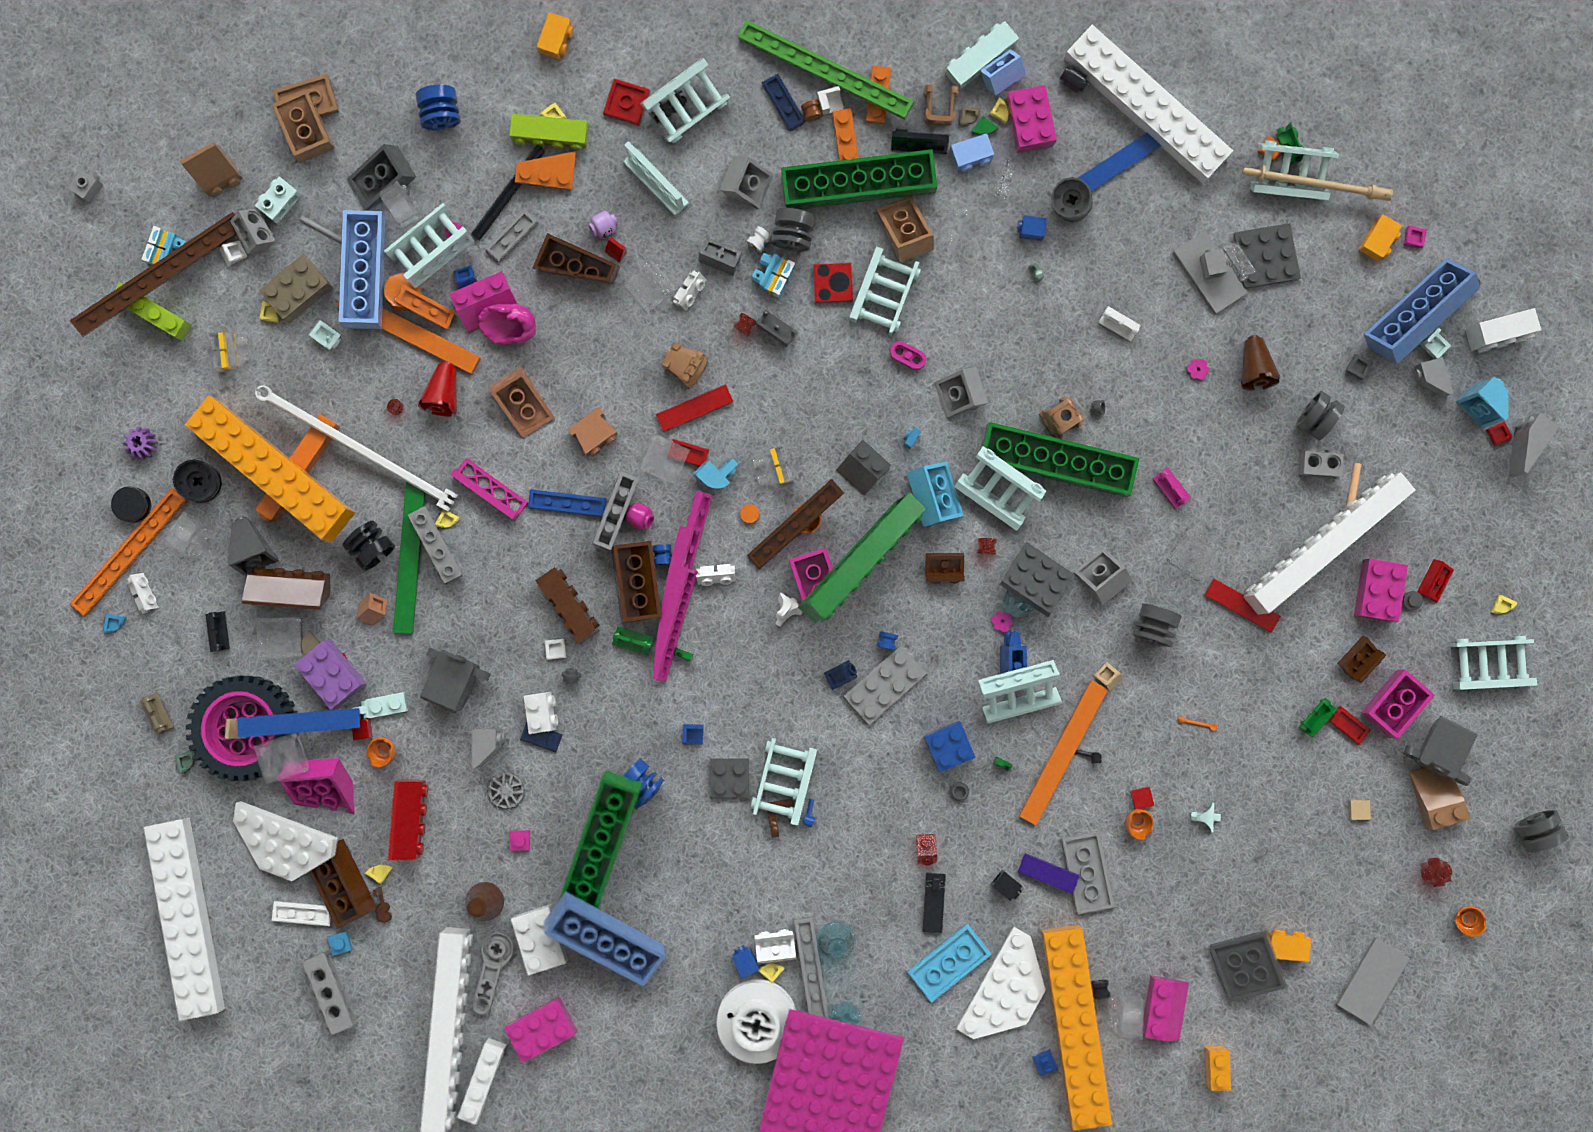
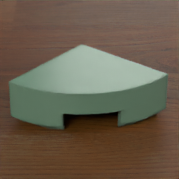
(1036, 272)
(185, 761)

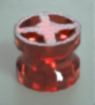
(744, 324)
(987, 546)

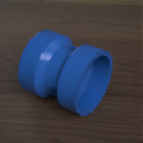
(662, 559)

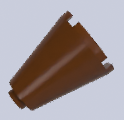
(1258, 365)
(484, 901)

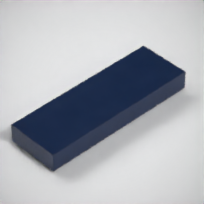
(783, 102)

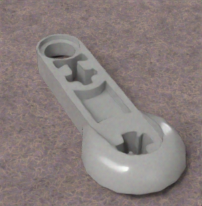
(492, 966)

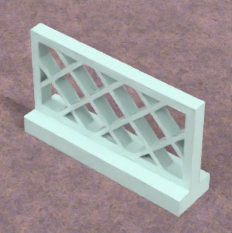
(654, 180)

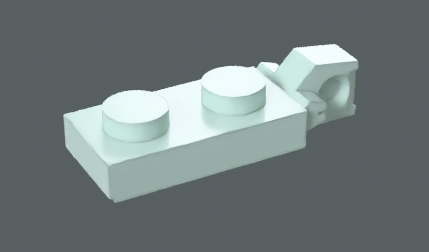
(383, 705)

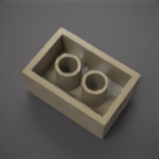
(296, 288)

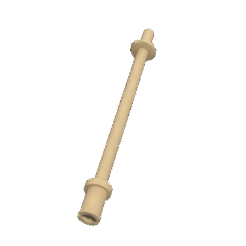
(1371, 191)

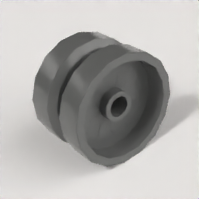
(1320, 415)
(1542, 831)

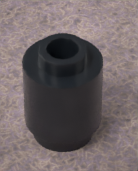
(1074, 79)

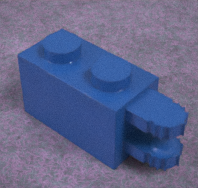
(1012, 654)

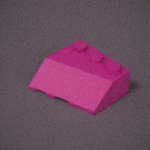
(323, 784)

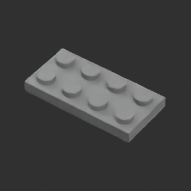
(884, 685)

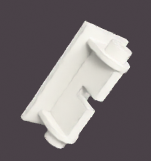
(694, 282)
(1119, 323)
(707, 576)
(139, 586)

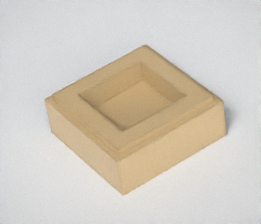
(1359, 810)

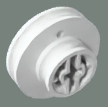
(749, 1002)

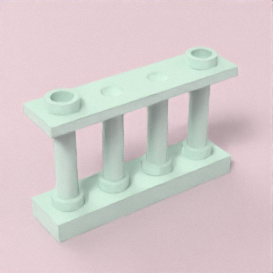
(668, 92)
(1298, 190)
(438, 257)
(866, 295)
(989, 501)
(1503, 679)
(1016, 680)
(798, 794)

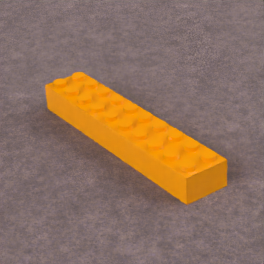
(270, 469)
(1076, 1027)

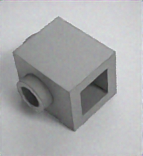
(85, 185)
(1214, 263)

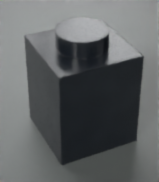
(1006, 885)

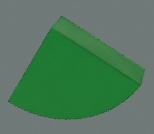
(984, 126)
(683, 654)
(1002, 763)

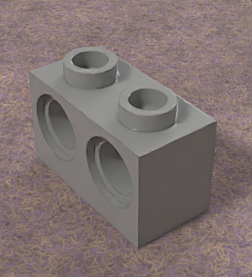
(252, 230)
(1321, 468)

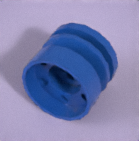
(437, 107)
(649, 788)

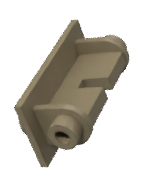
(156, 713)

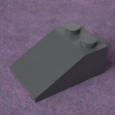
(378, 173)

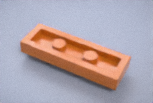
(881, 76)
(845, 134)
(424, 307)

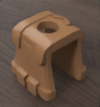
(939, 119)
(685, 364)
(1055, 423)

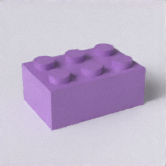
(330, 674)

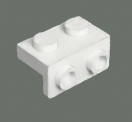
(540, 712)
(775, 946)

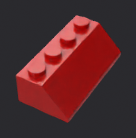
(407, 819)

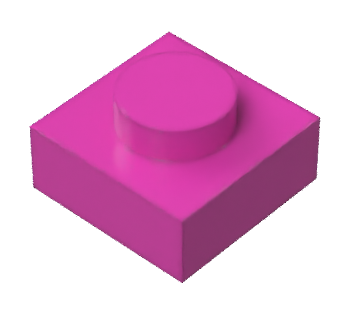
(519, 840)

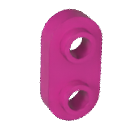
(908, 354)

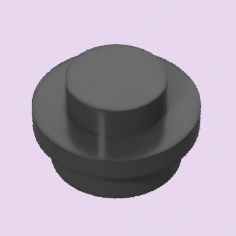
(1412, 600)
(571, 675)
(959, 791)

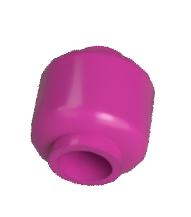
(639, 516)

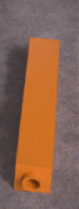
(304, 456)

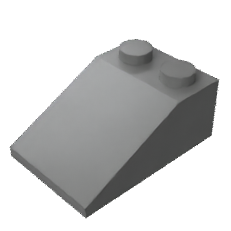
(1529, 442)

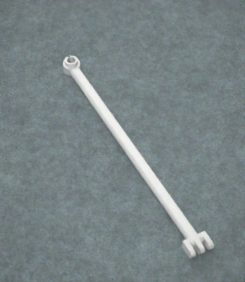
(358, 448)

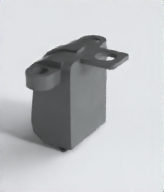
(450, 680)
(1445, 750)

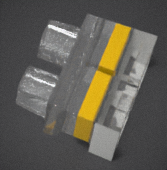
(226, 351)
(769, 460)

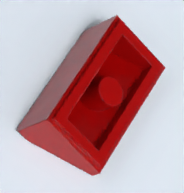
(1435, 580)

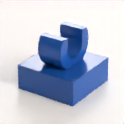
(1045, 1062)

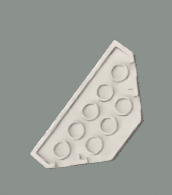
(282, 844)
(1007, 991)

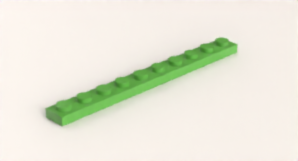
(825, 69)

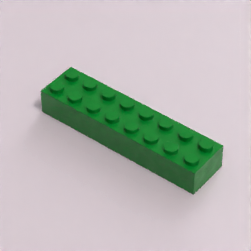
(859, 180)
(1062, 460)
(861, 558)
(601, 838)

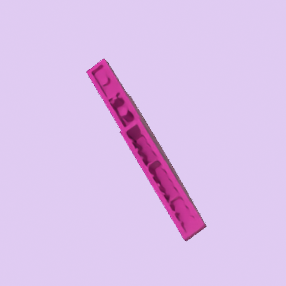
(679, 585)

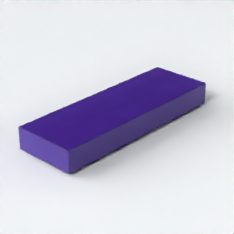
(1048, 873)

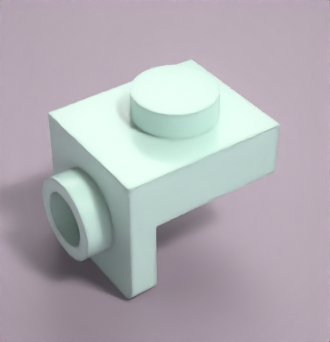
(325, 335)
(1435, 344)

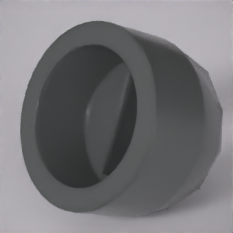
(1098, 407)

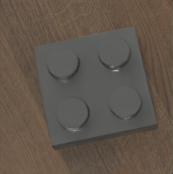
(729, 777)

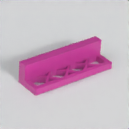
(486, 495)

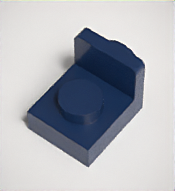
(841, 674)

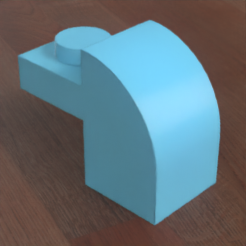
(714, 478)

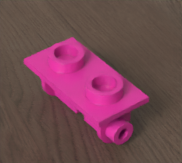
(1171, 488)

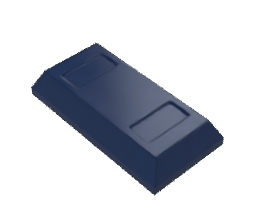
(548, 740)

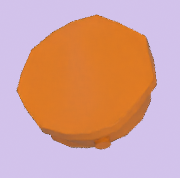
(393, 287)

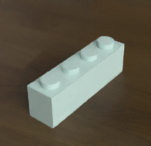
(984, 52)

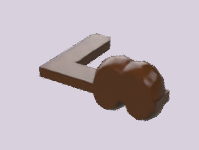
(772, 816)
(382, 909)

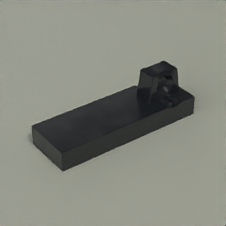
(911, 141)
(934, 902)

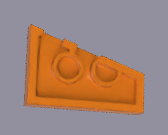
(549, 171)

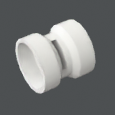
(759, 238)

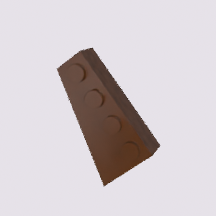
(572, 261)
(567, 605)

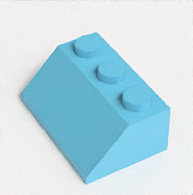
(1486, 402)
(936, 492)

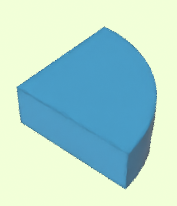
(113, 623)

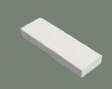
(301, 913)

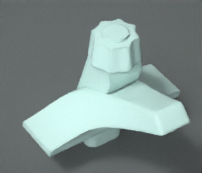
(1207, 817)

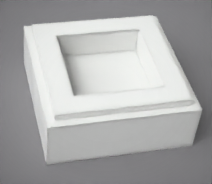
(555, 649)

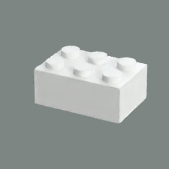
(1503, 331)
(537, 949)

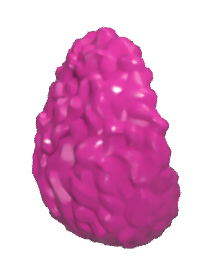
(507, 323)

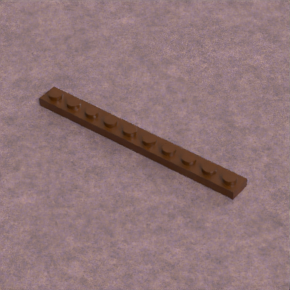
(154, 276)

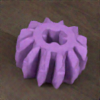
(147, 442)

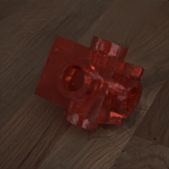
(1431, 870)

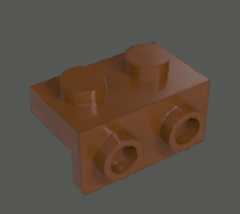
(944, 567)
(1361, 659)

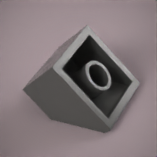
(863, 467)

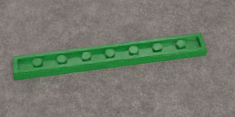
(408, 564)

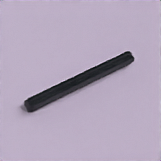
(502, 199)

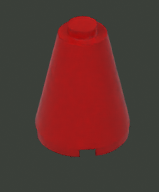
(441, 391)

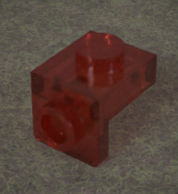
(926, 849)

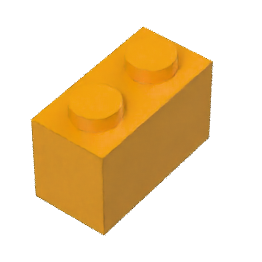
(554, 36)
(1380, 238)
(1290, 946)
(1217, 1068)

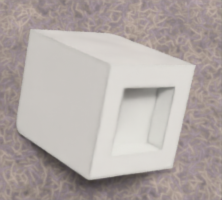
(830, 100)

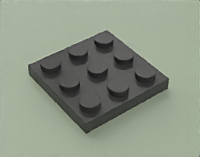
(1270, 253)
(1036, 579)
(1248, 966)

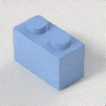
(1003, 72)
(971, 153)

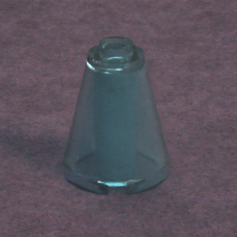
(836, 934)

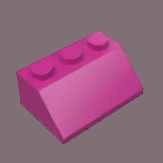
(481, 294)
(1164, 1008)

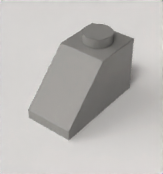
(1434, 376)

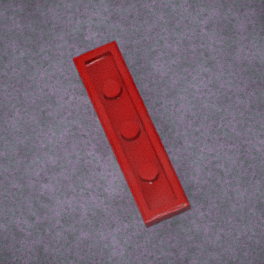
(694, 408)
(1236, 602)

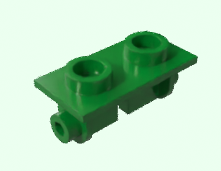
(1290, 137)
(632, 640)
(1318, 717)

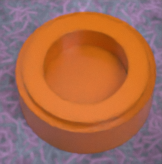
(749, 513)

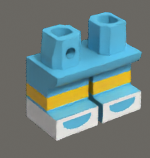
(163, 240)
(776, 274)

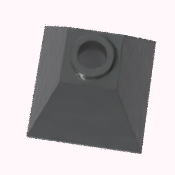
(248, 547)

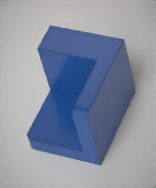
(692, 733)

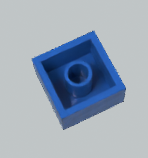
(949, 746)

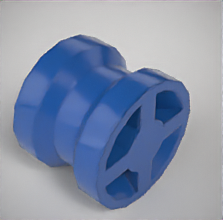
(887, 640)

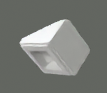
(232, 252)

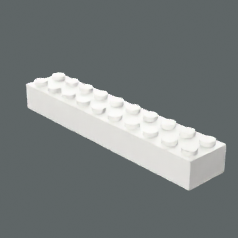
(1147, 104)
(1329, 543)
(184, 919)
(446, 1030)

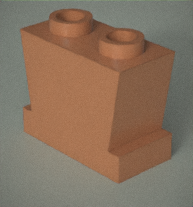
(593, 432)

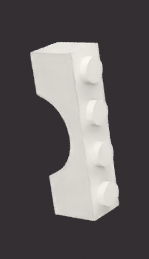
(481, 1081)

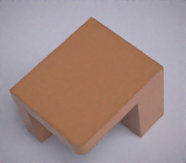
(371, 609)

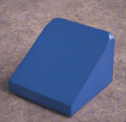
(465, 276)

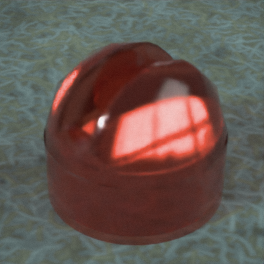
(392, 403)

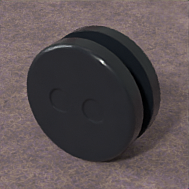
(131, 504)

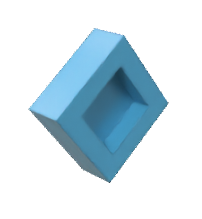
(911, 437)
(340, 943)

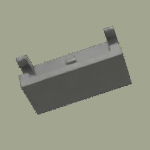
(720, 256)
(776, 328)

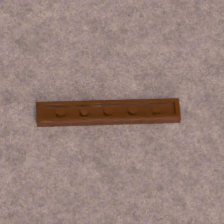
(795, 524)

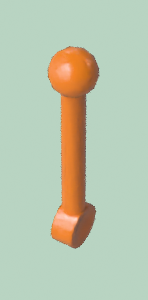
(1213, 726)

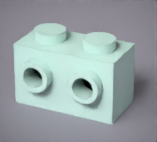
(277, 199)

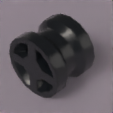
(1100, 989)

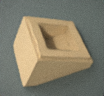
(1108, 676)
(231, 729)

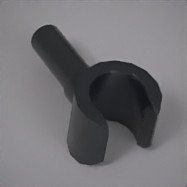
(1095, 756)

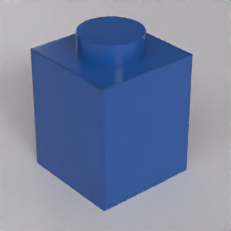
(1032, 227)
(745, 961)

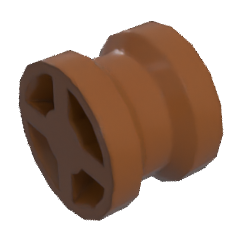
(812, 110)

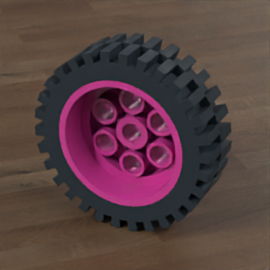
(210, 720)

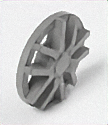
(505, 790)

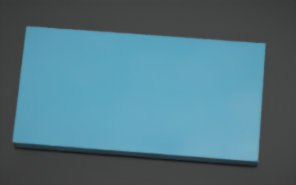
(949, 963)

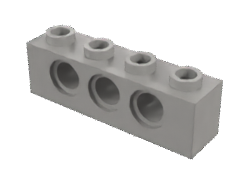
(614, 511)
(434, 545)
(339, 998)

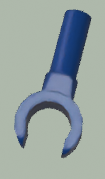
(809, 820)

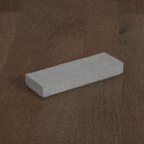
(511, 236)

